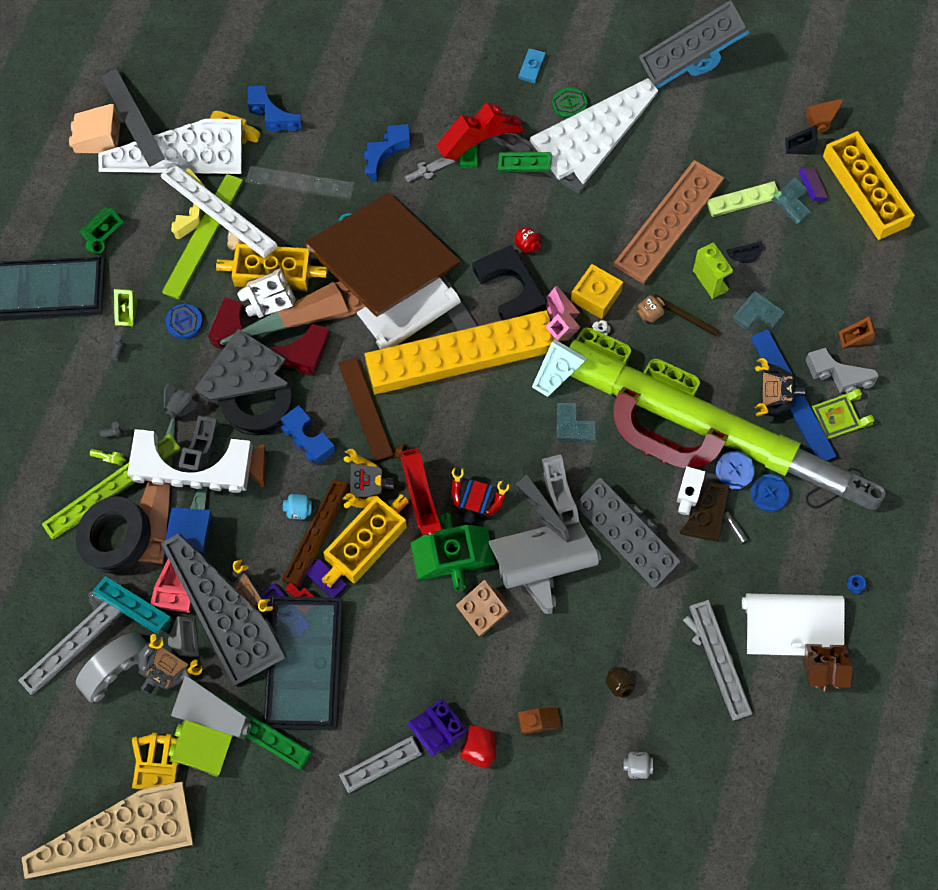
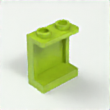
(711, 269)
(200, 747)

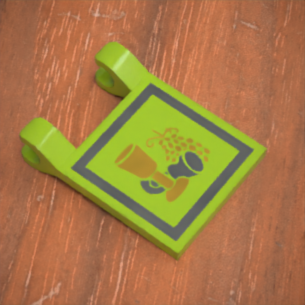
(838, 415)

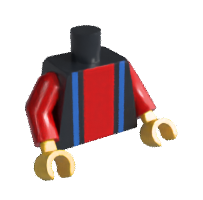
(476, 498)

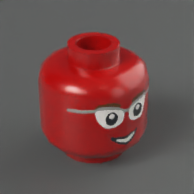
(527, 239)

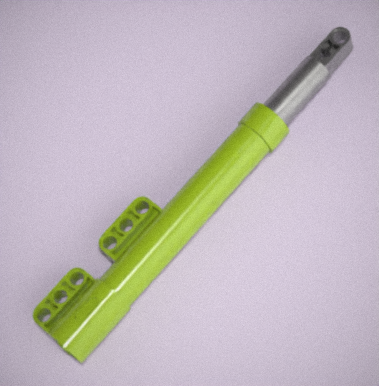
(672, 395)

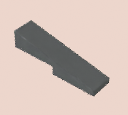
(546, 514)

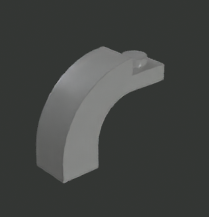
(558, 490)

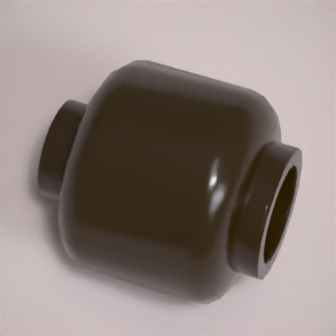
(620, 682)

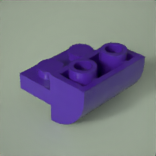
(437, 728)

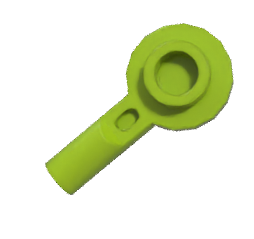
(115, 458)

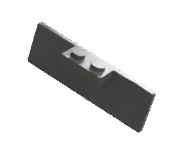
(628, 532)

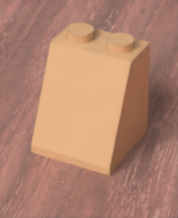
(95, 130)

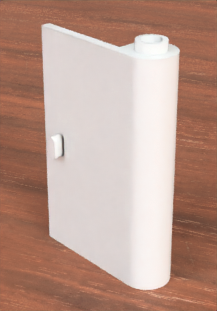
(410, 314)
(785, 619)

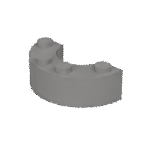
(107, 664)

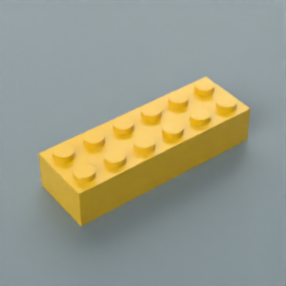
(868, 185)

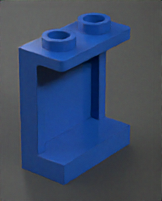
(192, 525)

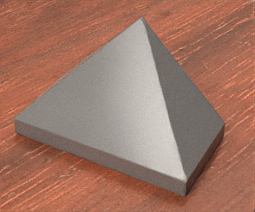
(184, 637)

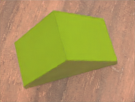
(125, 307)

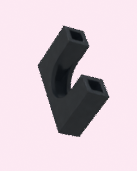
(508, 262)

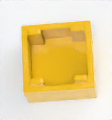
(596, 291)

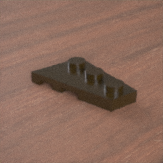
(708, 516)

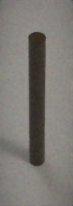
(687, 316)

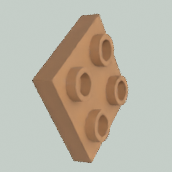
(483, 607)

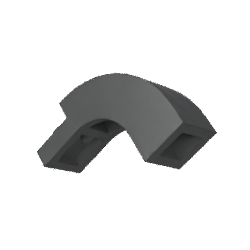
(201, 447)

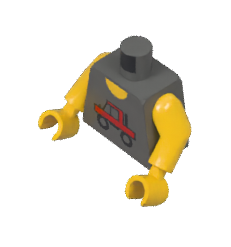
(365, 481)

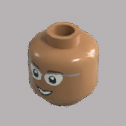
(651, 309)

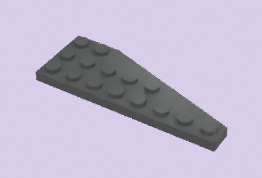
(232, 623)

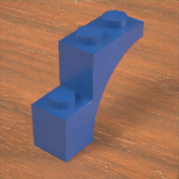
(274, 118)
(395, 140)

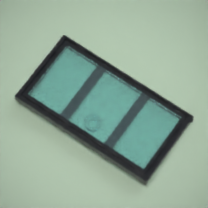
(51, 287)
(305, 685)

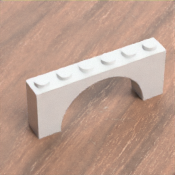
(228, 473)

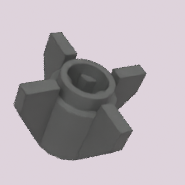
(177, 402)

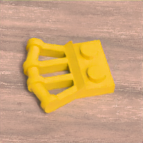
(149, 773)

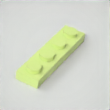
(742, 199)

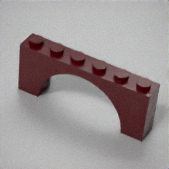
(302, 354)

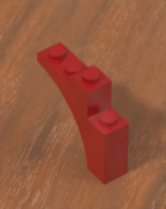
(471, 130)
(419, 492)

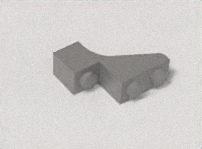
(846, 377)
(541, 593)

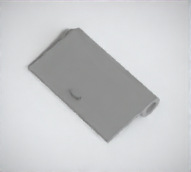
(543, 554)

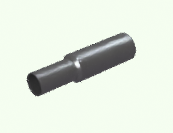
(735, 528)

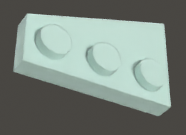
(556, 367)

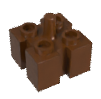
(827, 666)

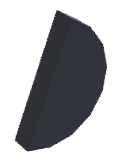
(745, 253)

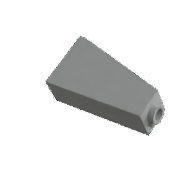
(205, 708)

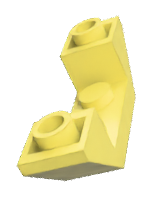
(186, 224)

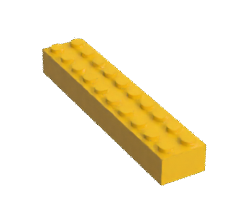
(459, 352)

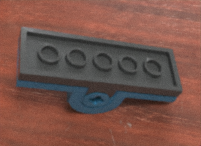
(694, 47)

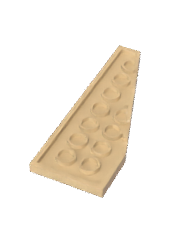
(136, 826)

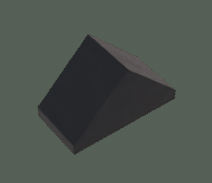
(802, 142)

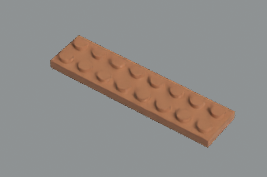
(668, 222)

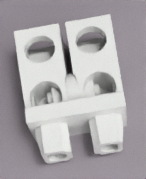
(267, 294)

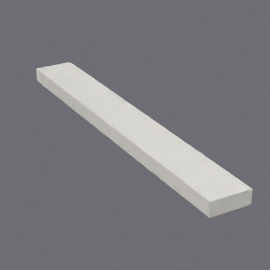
(219, 211)

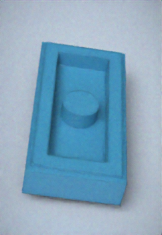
(531, 65)

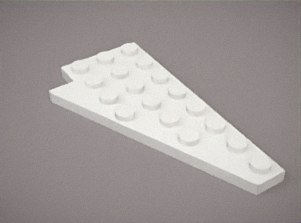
(590, 135)

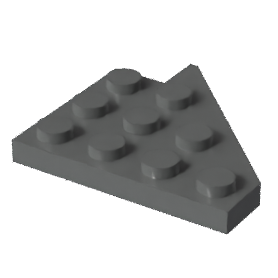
(241, 370)

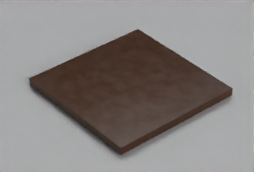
(382, 254)

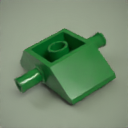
(433, 553)

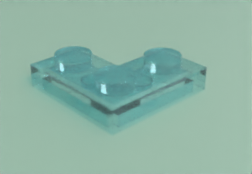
(788, 200)
(757, 307)
(571, 430)

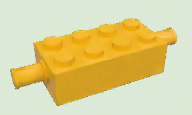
(293, 262)
(365, 540)

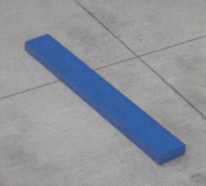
(801, 411)

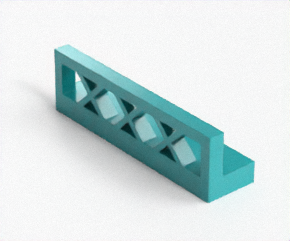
(132, 606)

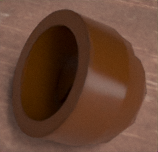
(399, 448)

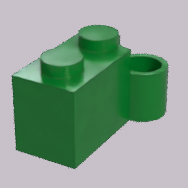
(100, 228)

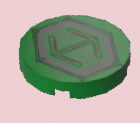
(569, 102)

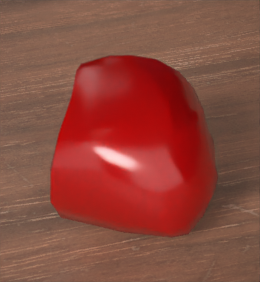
(479, 747)

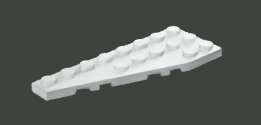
(203, 147)

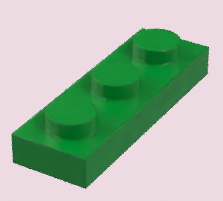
(525, 162)

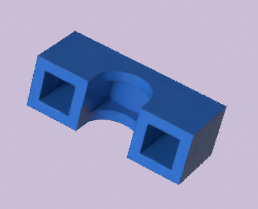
(317, 447)

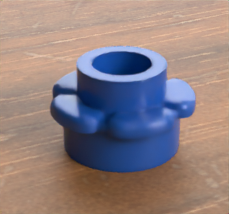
(856, 579)

